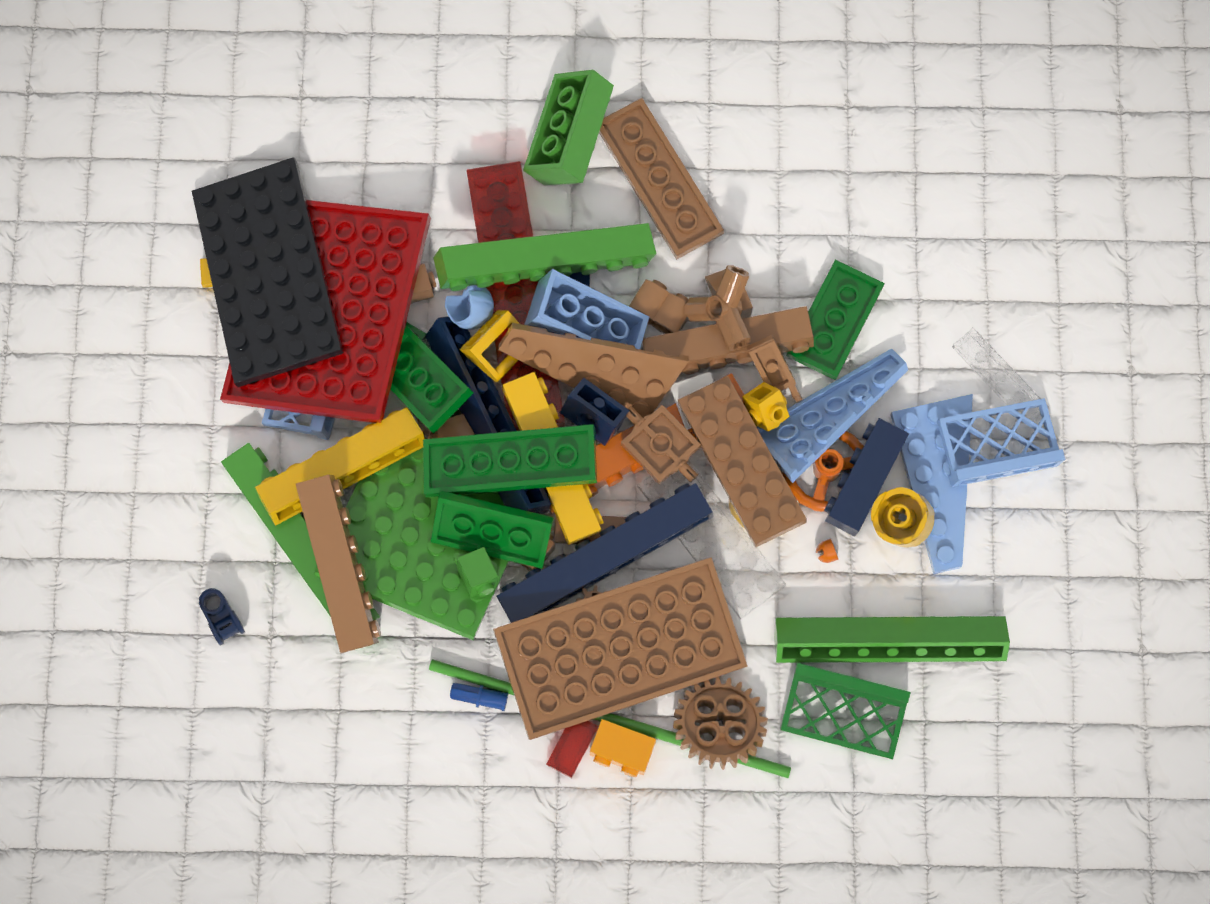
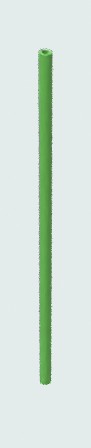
(640, 727)

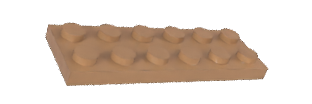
(659, 179)
(742, 461)

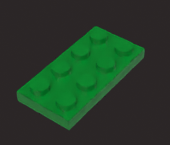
(838, 318)
(427, 383)
(500, 529)

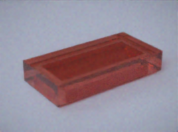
(572, 748)

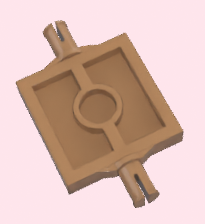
(661, 444)

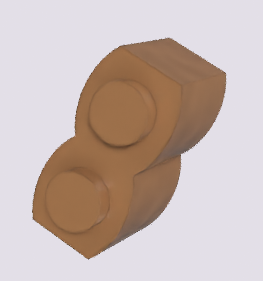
(664, 309)

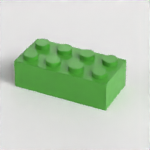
(568, 127)

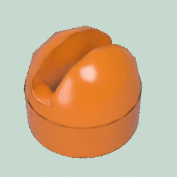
(829, 551)

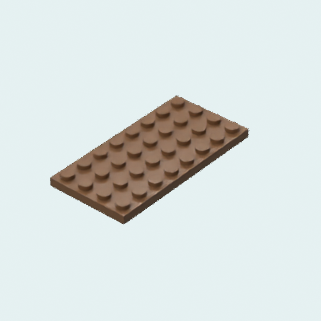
(619, 648)

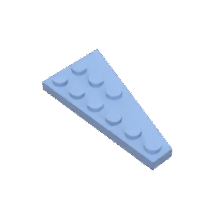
(829, 413)
(930, 472)

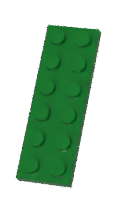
(510, 460)

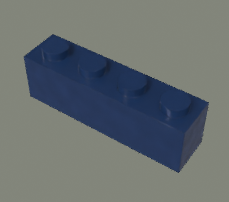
(866, 477)

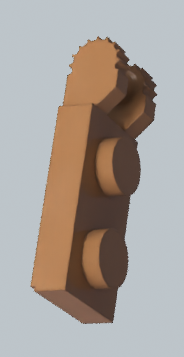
(773, 366)

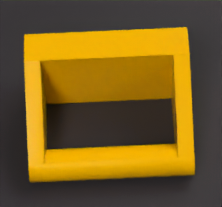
(483, 338)

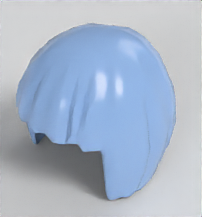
(471, 308)

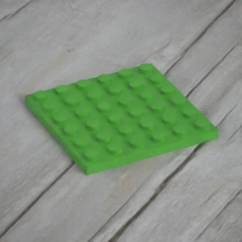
(395, 547)

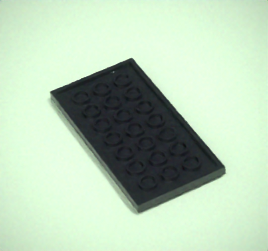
(266, 272)

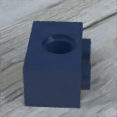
(592, 406)

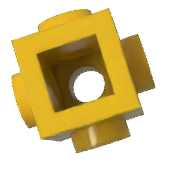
(766, 406)

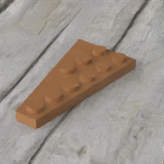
(616, 368)

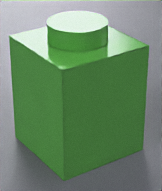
(477, 572)

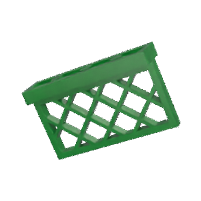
(852, 686)

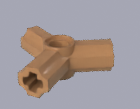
(724, 308)

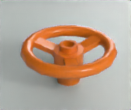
(824, 475)

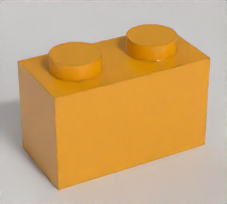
(622, 748)

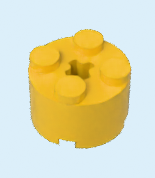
(897, 532)

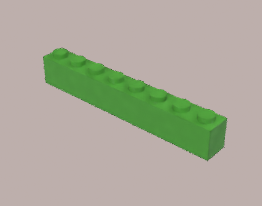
(537, 255)
(248, 471)
(891, 639)

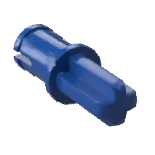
(478, 696)

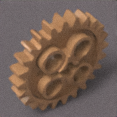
(722, 747)

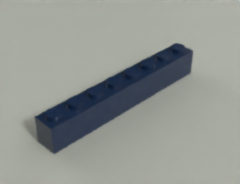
(484, 408)
(606, 554)

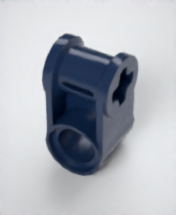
(222, 620)

